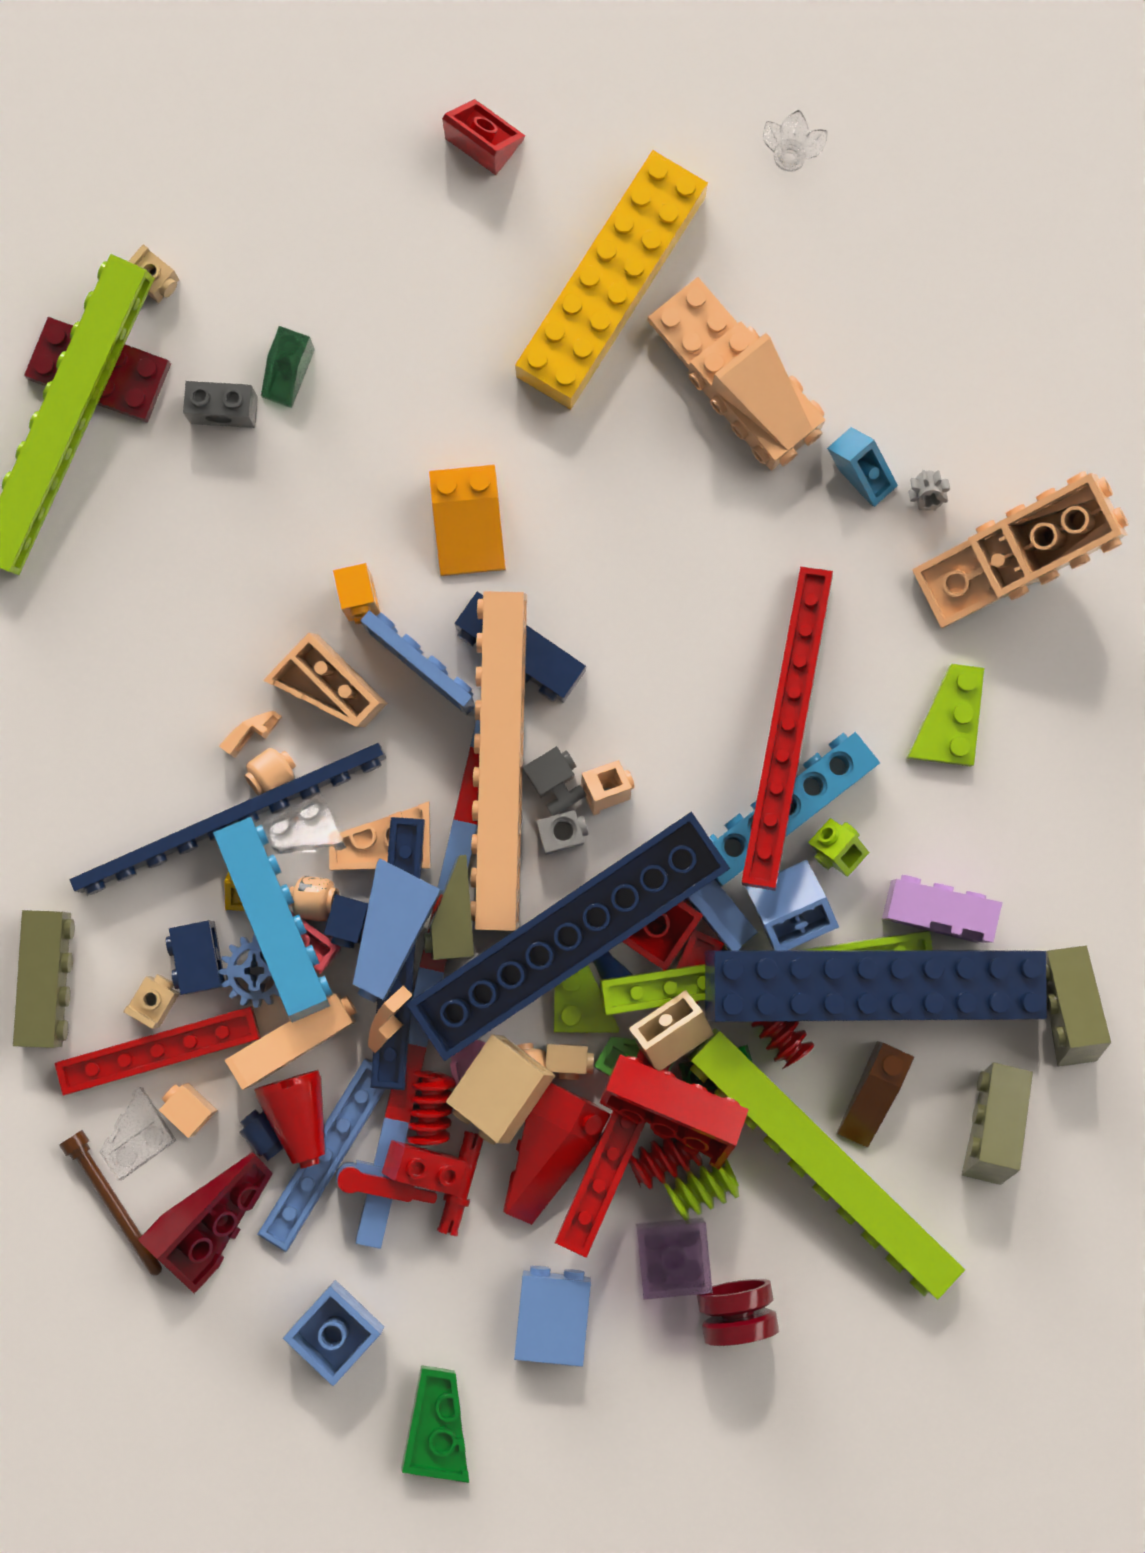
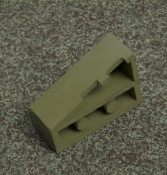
(1075, 1007)
(998, 1124)

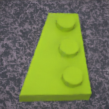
(953, 720)

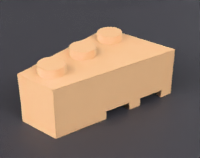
(327, 681)

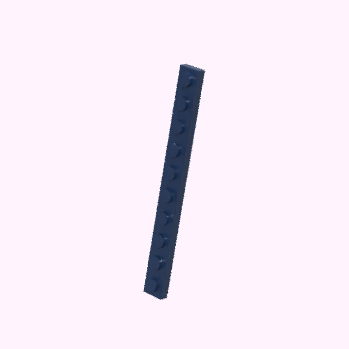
(187, 838)

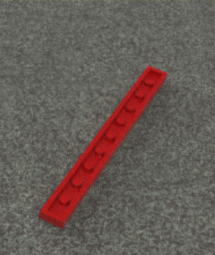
(787, 729)
(615, 1146)

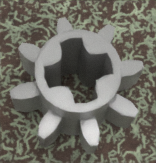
(929, 490)

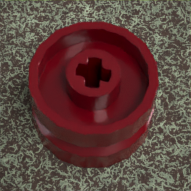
(738, 1312)

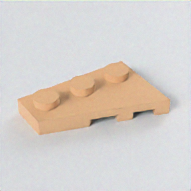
(371, 841)

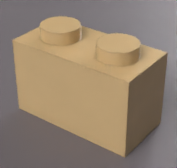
(671, 1031)

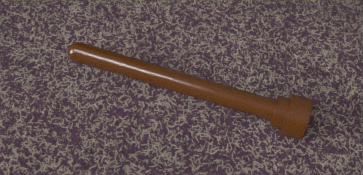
(78, 1149)

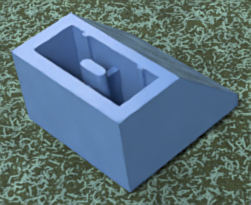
(795, 910)

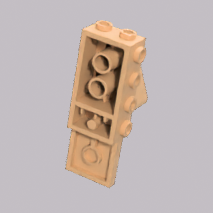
(739, 375)
(1023, 548)

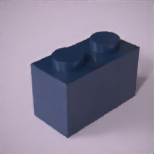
(346, 921)
(195, 957)

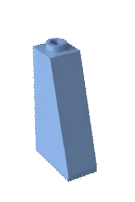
(392, 925)

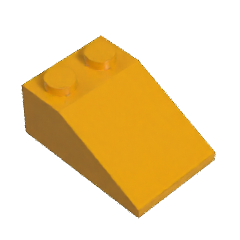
(467, 520)

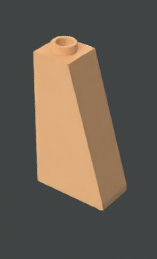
(290, 1042)

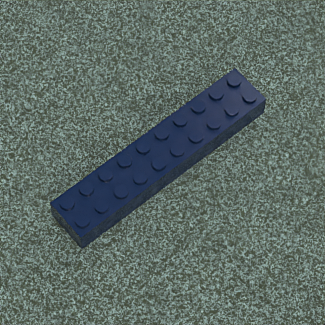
(568, 936)
(874, 985)

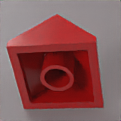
(481, 135)
(666, 935)

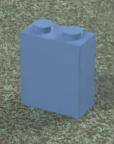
(553, 1316)

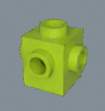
(833, 842)

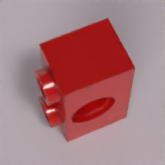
(424, 1167)

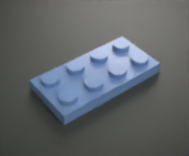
(428, 669)

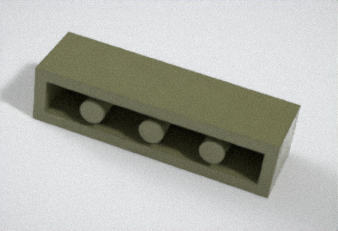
(43, 979)

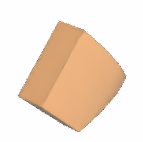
(261, 724)
(384, 1022)

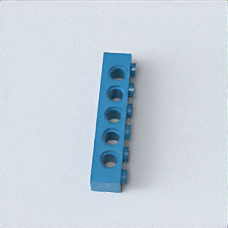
(858, 762)

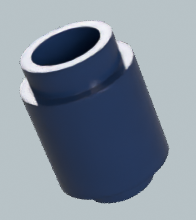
(260, 1135)

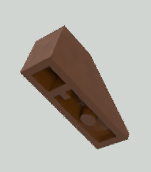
(875, 1093)

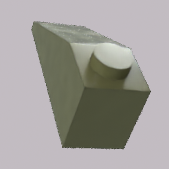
(451, 923)

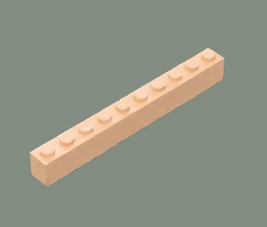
(499, 760)

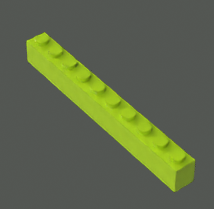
(68, 406)
(827, 1164)

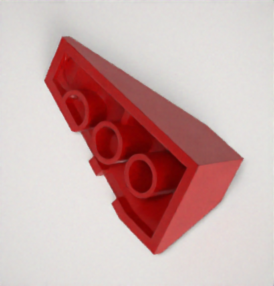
(552, 1146)

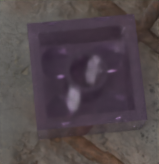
(674, 1258)

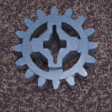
(255, 986)

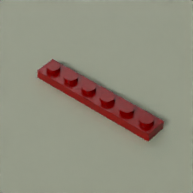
(157, 1050)

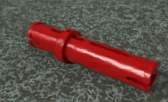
(454, 1204)

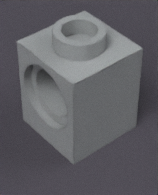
(546, 829)

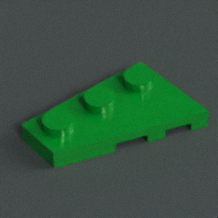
(435, 1429)

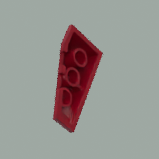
(198, 1228)

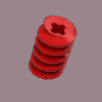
(785, 1039)
(433, 1108)
(661, 1160)

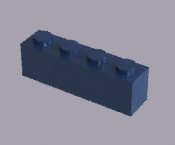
(545, 662)

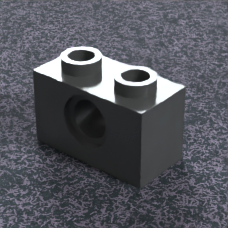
(220, 404)

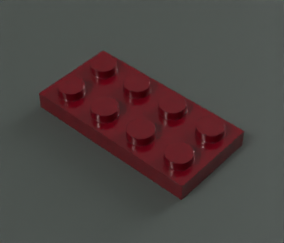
(132, 384)

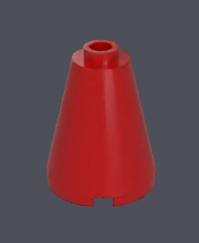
(296, 1116)

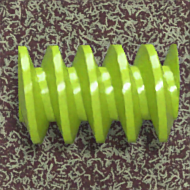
(702, 1189)

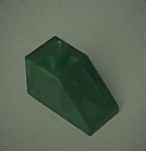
(286, 366)

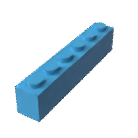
(272, 920)

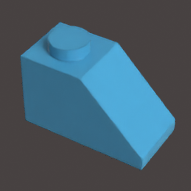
(863, 465)

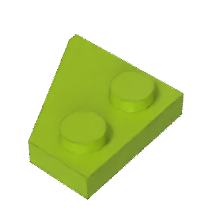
(580, 1006)

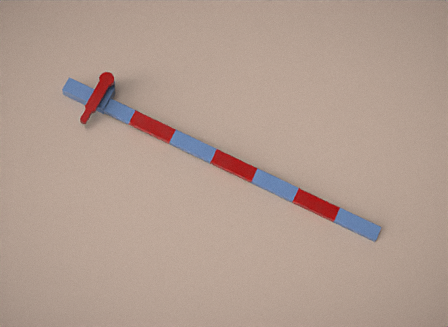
(368, 1176)

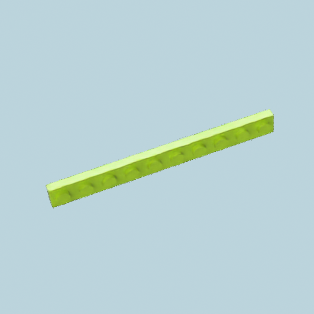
(660, 987)

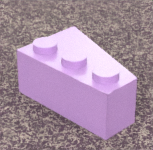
(942, 910)

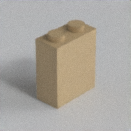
(499, 1090)

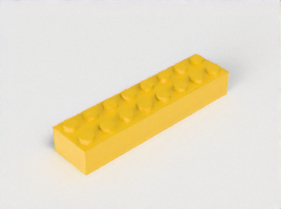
(611, 279)

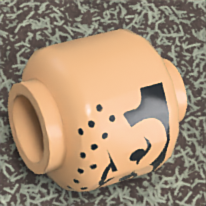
(313, 898)

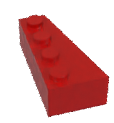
(675, 1108)

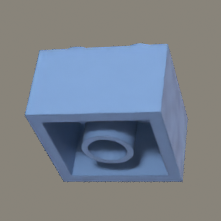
(334, 1333)

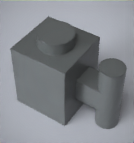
(550, 774)

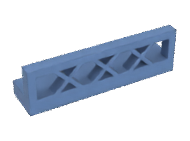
(722, 915)

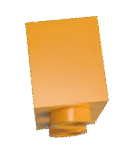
(356, 592)

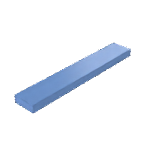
(310, 1182)

